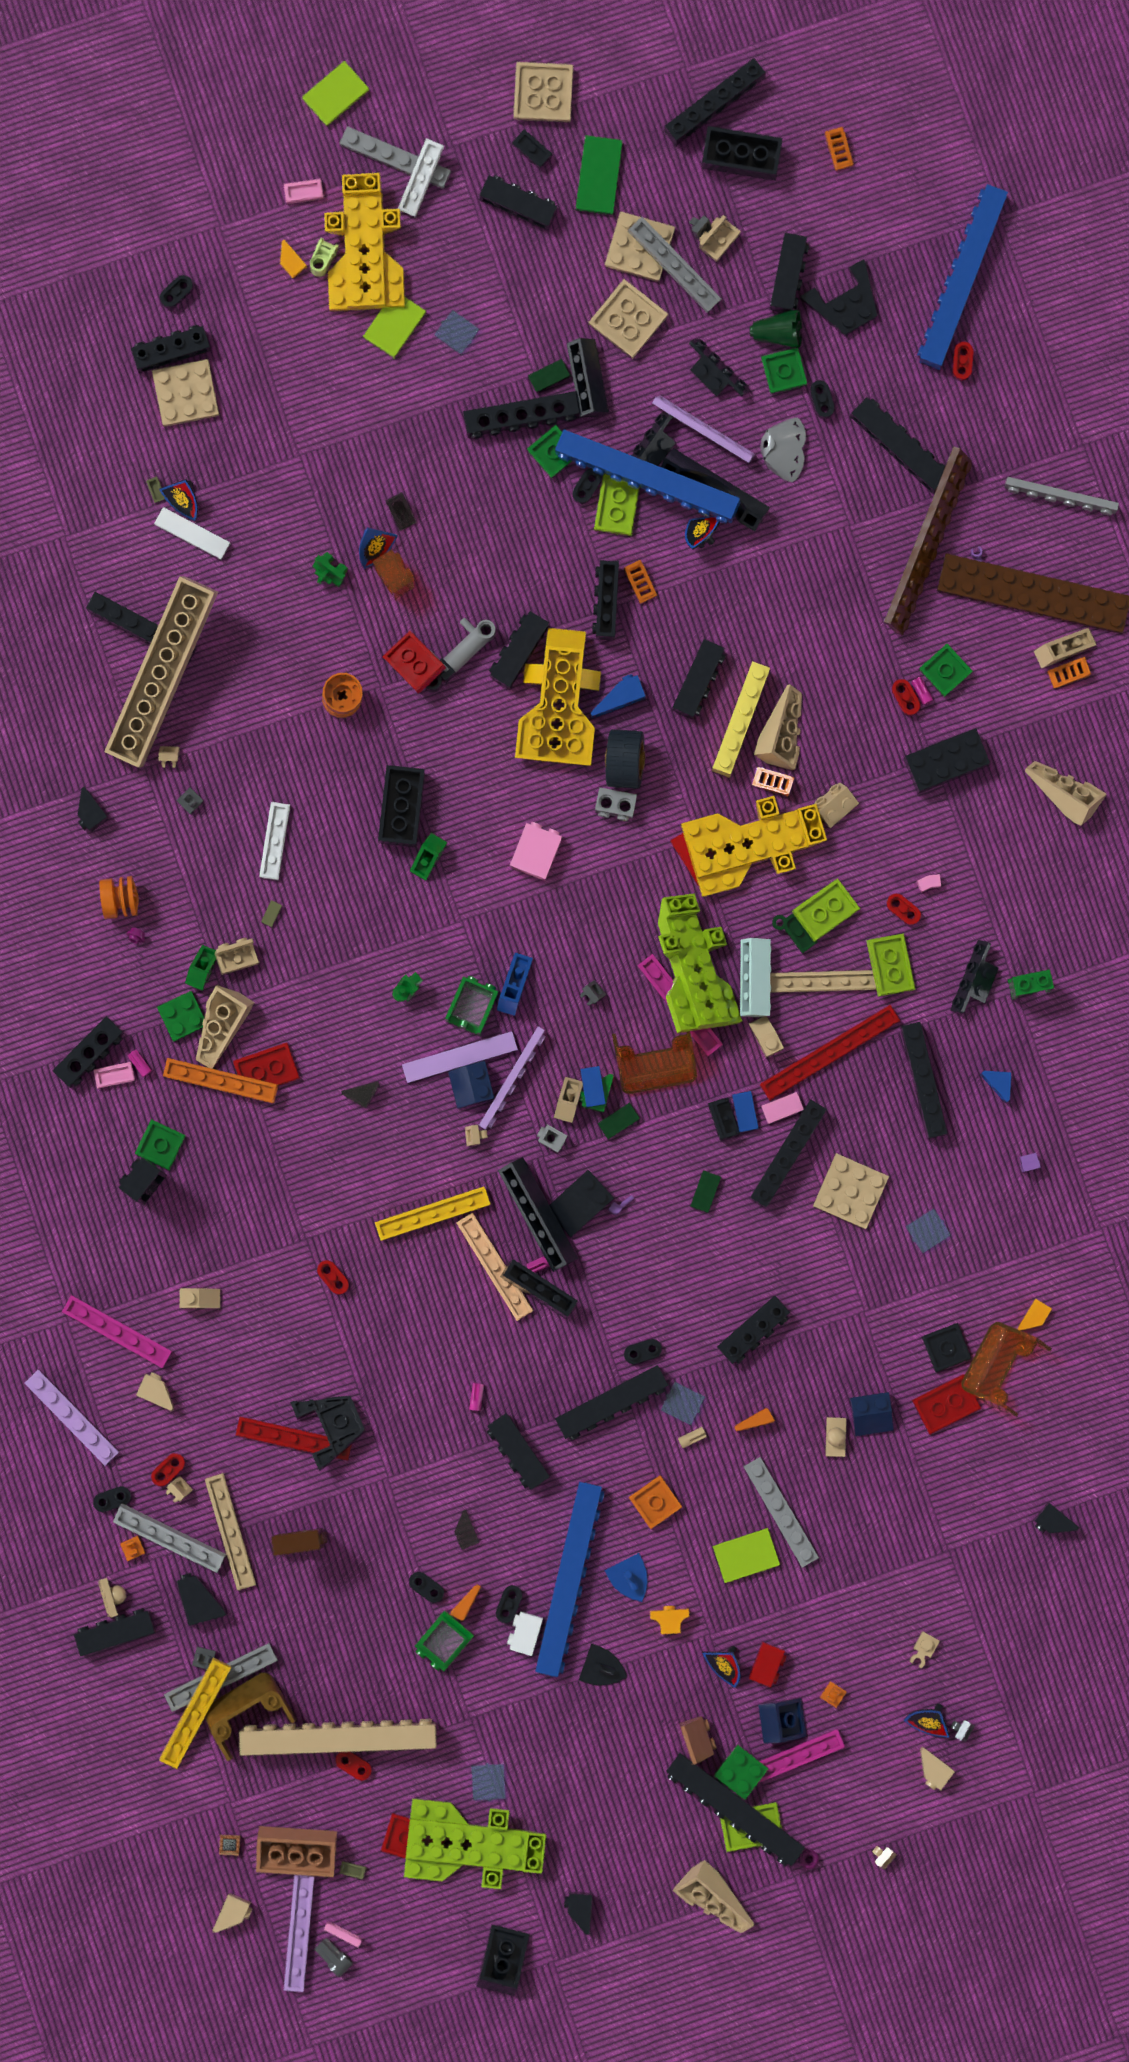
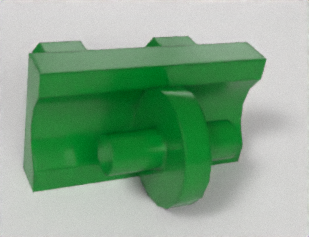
(327, 572)
(407, 988)

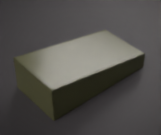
(154, 485)
(271, 913)
(353, 1870)

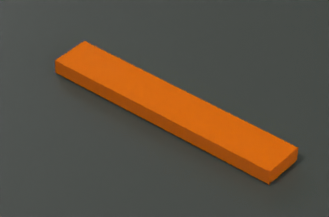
(220, 1080)

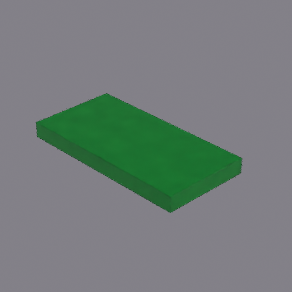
(599, 175)

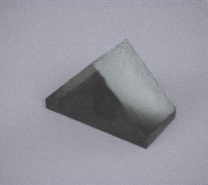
(400, 511)
(362, 1094)

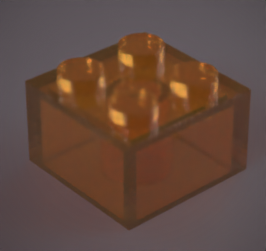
(393, 574)

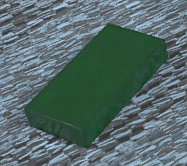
(549, 376)
(618, 1121)
(705, 1191)

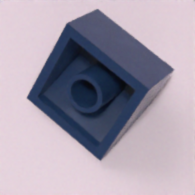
(471, 1085)
(871, 1414)
(782, 1720)

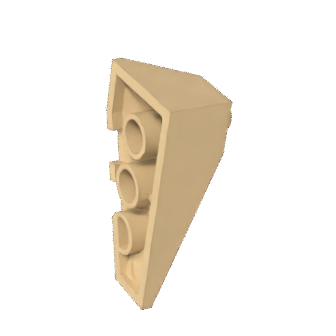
(779, 737)
(1072, 798)
(222, 1020)
(709, 1891)

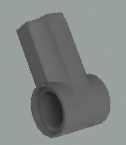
(337, 1961)

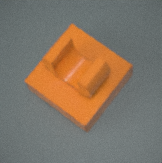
(132, 1548)
(833, 1694)

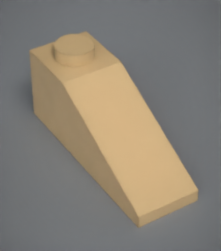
(1064, 647)

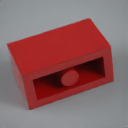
(767, 1664)

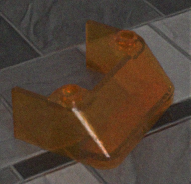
(656, 1068)
(994, 1362)

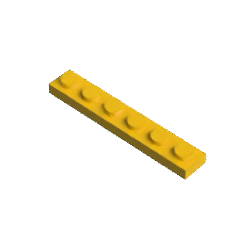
(432, 1213)
(195, 1713)

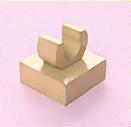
(168, 754)
(473, 1135)
(179, 1489)
(885, 1856)

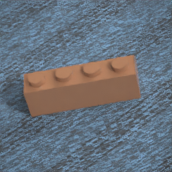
(296, 1851)

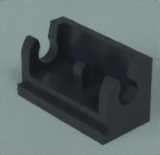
(723, 1118)

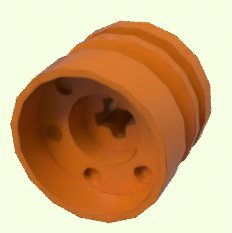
(342, 684)
(118, 897)

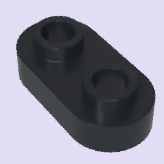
(175, 291)
(822, 400)
(586, 486)
(643, 1353)
(111, 1498)
(425, 1588)
(508, 1604)

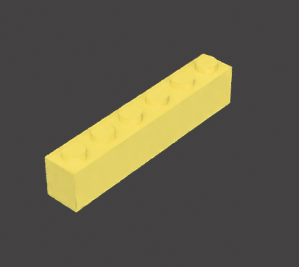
(741, 719)

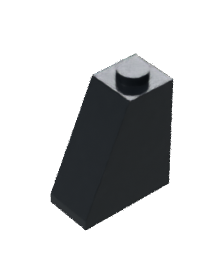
(198, 1601)

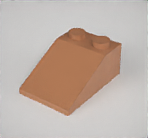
(697, 1739)

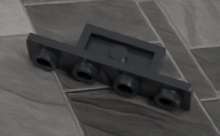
(713, 372)
(655, 443)
(976, 980)

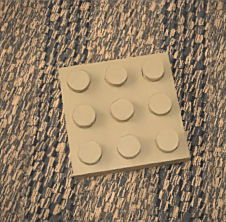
(543, 92)
(628, 254)
(628, 318)
(185, 393)
(850, 1191)

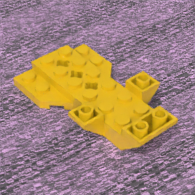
(364, 227)
(560, 680)
(771, 838)

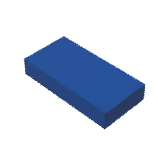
(592, 1086)
(745, 1111)

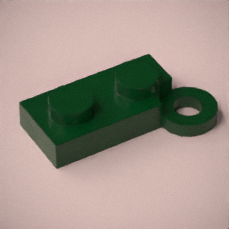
(795, 932)

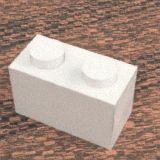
(525, 1633)

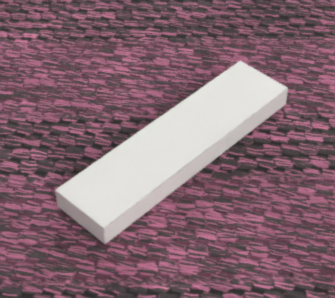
(421, 177)
(192, 533)
(274, 841)

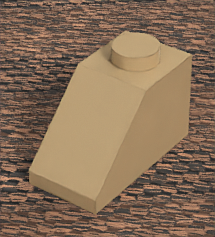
(766, 1036)
(568, 1099)
(199, 1298)
(155, 1391)
(934, 1770)
(232, 1913)

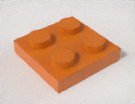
(655, 1502)

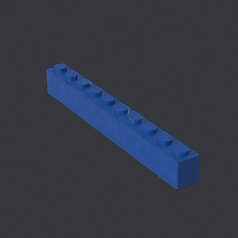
(963, 276)
(647, 476)
(568, 1579)

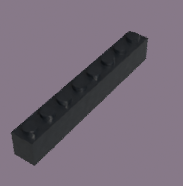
(735, 1809)

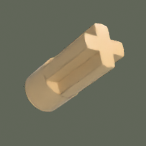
(692, 1437)

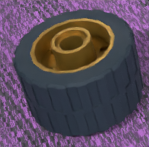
(625, 759)

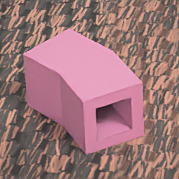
(929, 882)

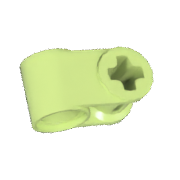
(323, 254)

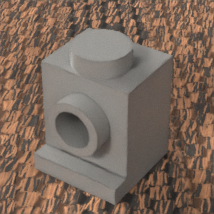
(559, 1140)

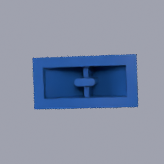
(999, 1082)

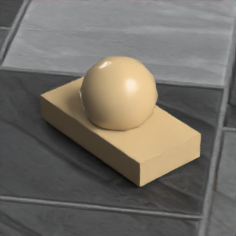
(835, 1437)
(111, 1596)

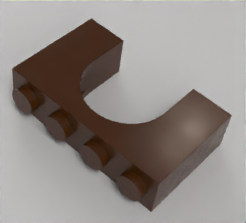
(298, 1541)

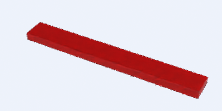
(829, 1052)

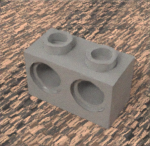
(616, 799)

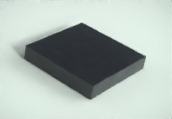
(946, 1347)

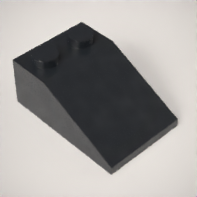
(580, 1203)
(503, 1960)

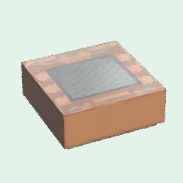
(229, 1844)

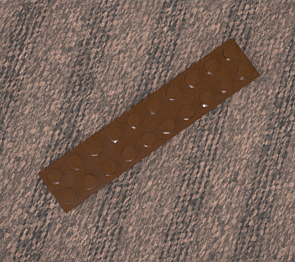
(928, 541)
(1033, 593)

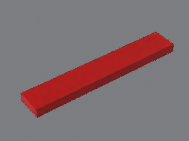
(285, 1436)

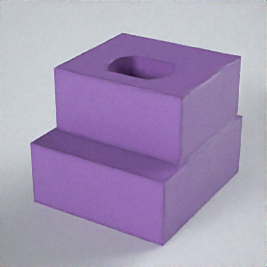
(1029, 1162)

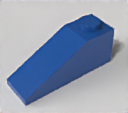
(622, 695)
(514, 984)

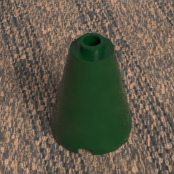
(779, 329)

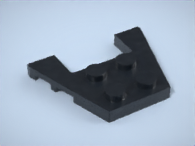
(849, 309)
(339, 1422)

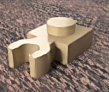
(925, 1646)

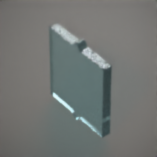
(456, 332)
(928, 1230)
(682, 1403)
(488, 1782)

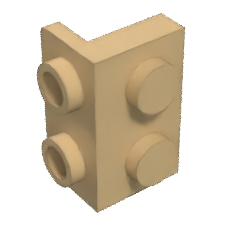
(718, 238)
(835, 804)
(236, 956)

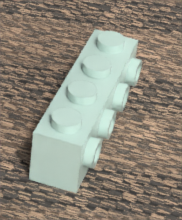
(755, 977)

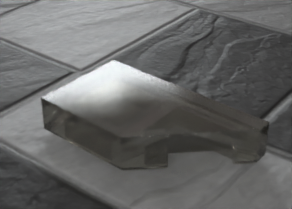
(465, 1532)

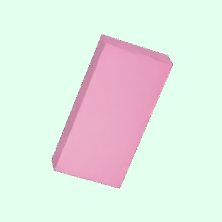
(303, 191)
(114, 1075)
(782, 1108)
(343, 1934)

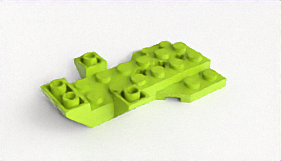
(697, 994)
(492, 1847)

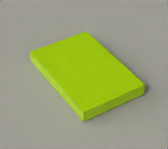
(335, 93)
(394, 327)
(616, 507)
(826, 910)
(890, 965)
(746, 1555)
(736, 1839)

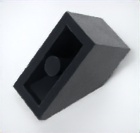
(90, 812)
(1053, 1521)
(579, 1909)

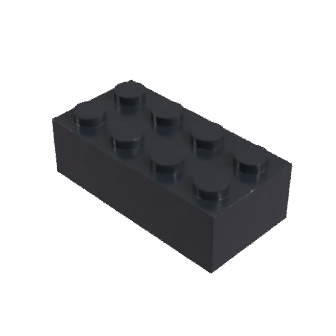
(741, 153)
(946, 761)
(401, 806)
(142, 1180)

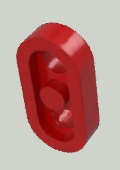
(964, 362)
(906, 697)
(903, 909)
(333, 1277)
(168, 1469)
(352, 1766)

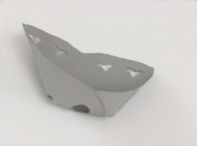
(784, 448)

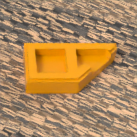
(291, 261)
(1035, 1315)

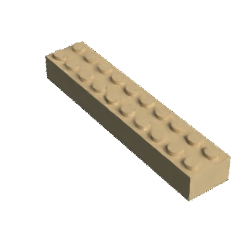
(161, 671)
(338, 1738)

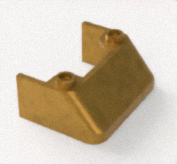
(257, 1689)

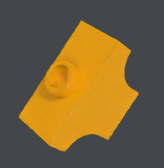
(669, 1618)

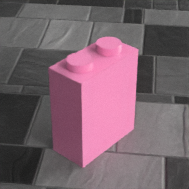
(536, 851)

